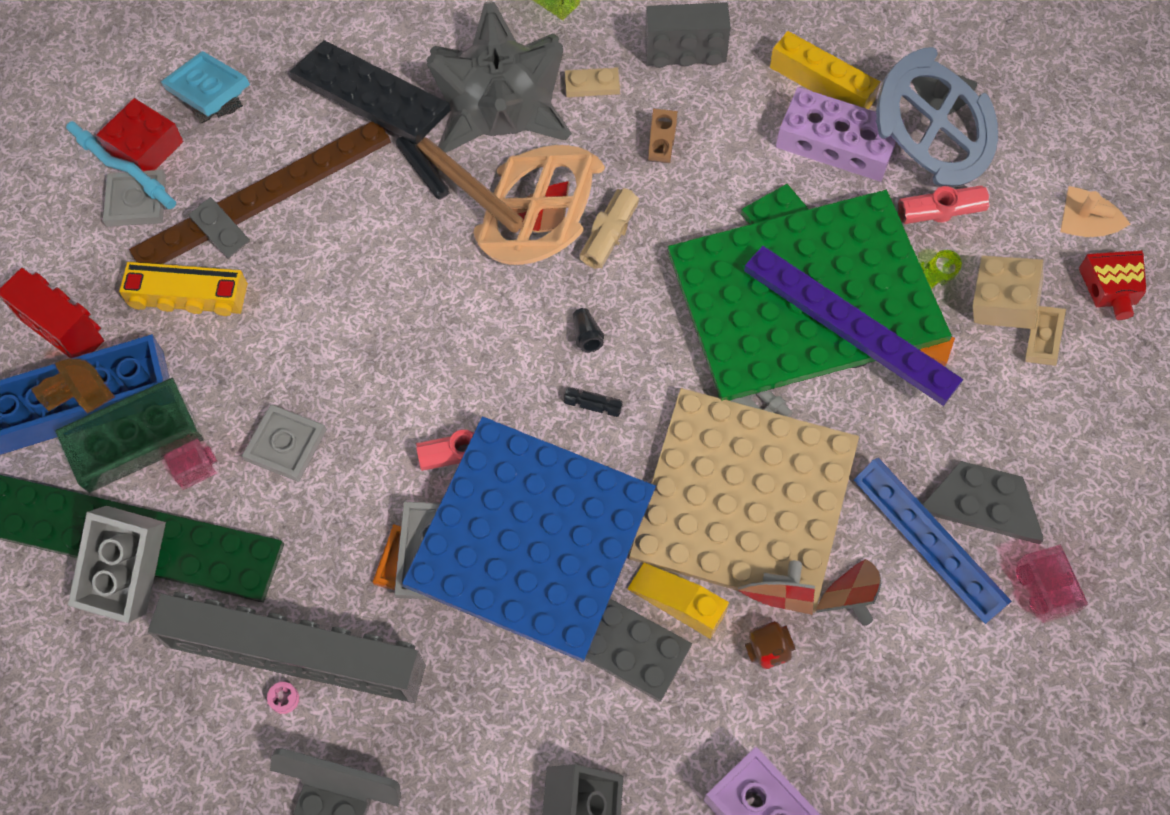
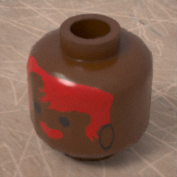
(770, 645)

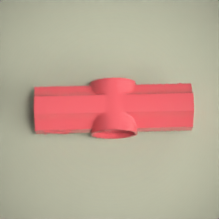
(954, 203)
(443, 451)

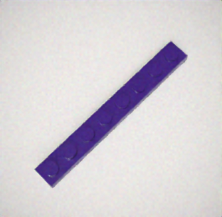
(853, 325)

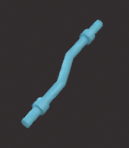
(151, 186)

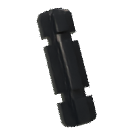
(593, 401)

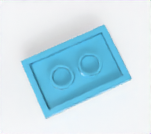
(205, 83)

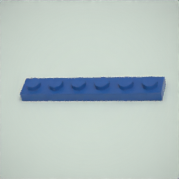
(932, 541)

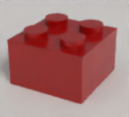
(140, 136)

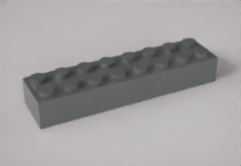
(288, 647)

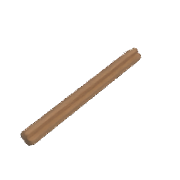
(471, 185)

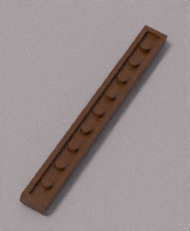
(267, 192)

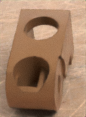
(662, 135)

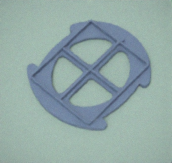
(890, 123)

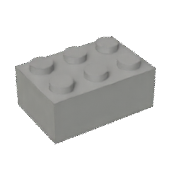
(116, 563)

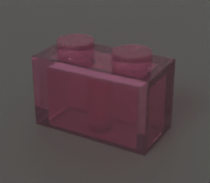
(1050, 584)

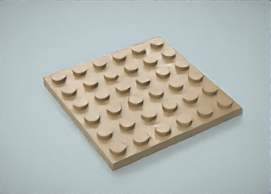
(744, 494)

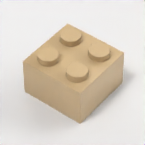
(1008, 292)

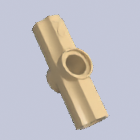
(609, 228)

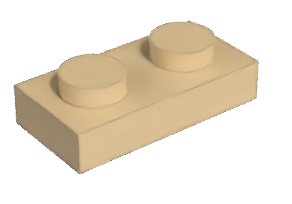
(592, 82)
(1046, 338)

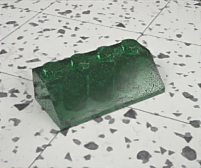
(128, 435)

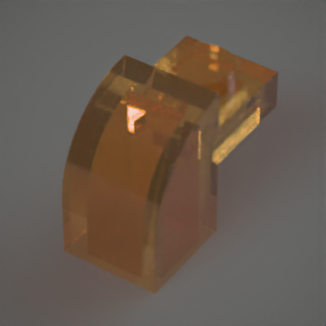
(75, 380)

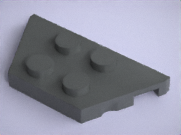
(987, 502)

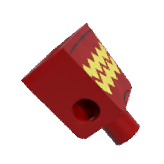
(1115, 280)

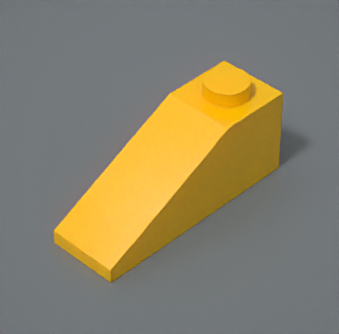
(680, 598)

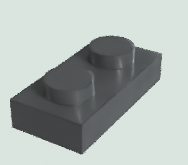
(219, 227)

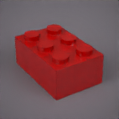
(50, 314)

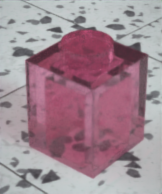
(191, 463)

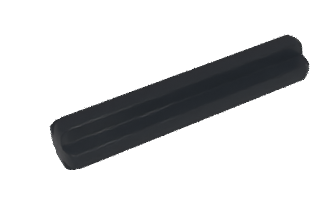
(423, 168)

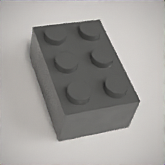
(687, 34)

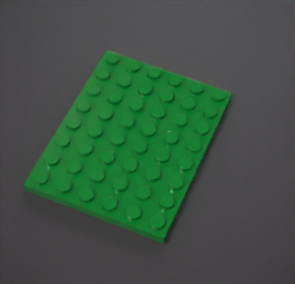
(766, 342)

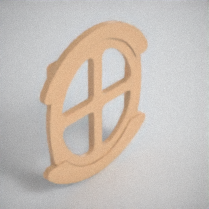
(522, 249)

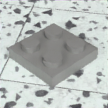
(128, 203)
(284, 443)

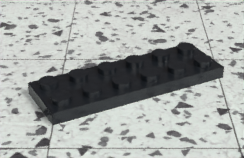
(370, 91)

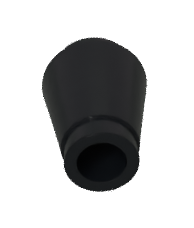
(587, 331)

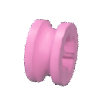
(272, 697)

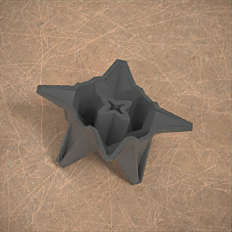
(498, 84)

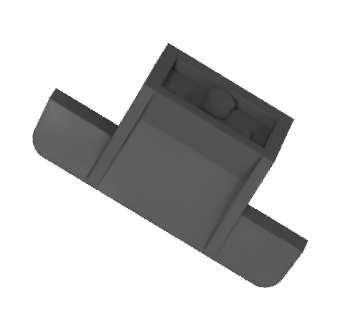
(332, 786)

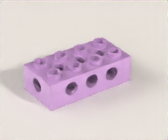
(835, 134)
(761, 777)

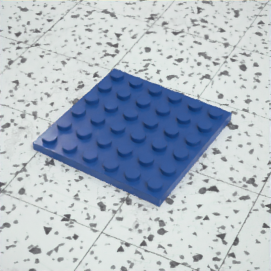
(530, 538)

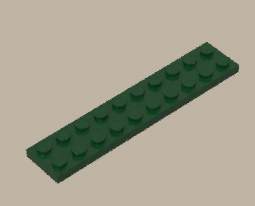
(189, 550)

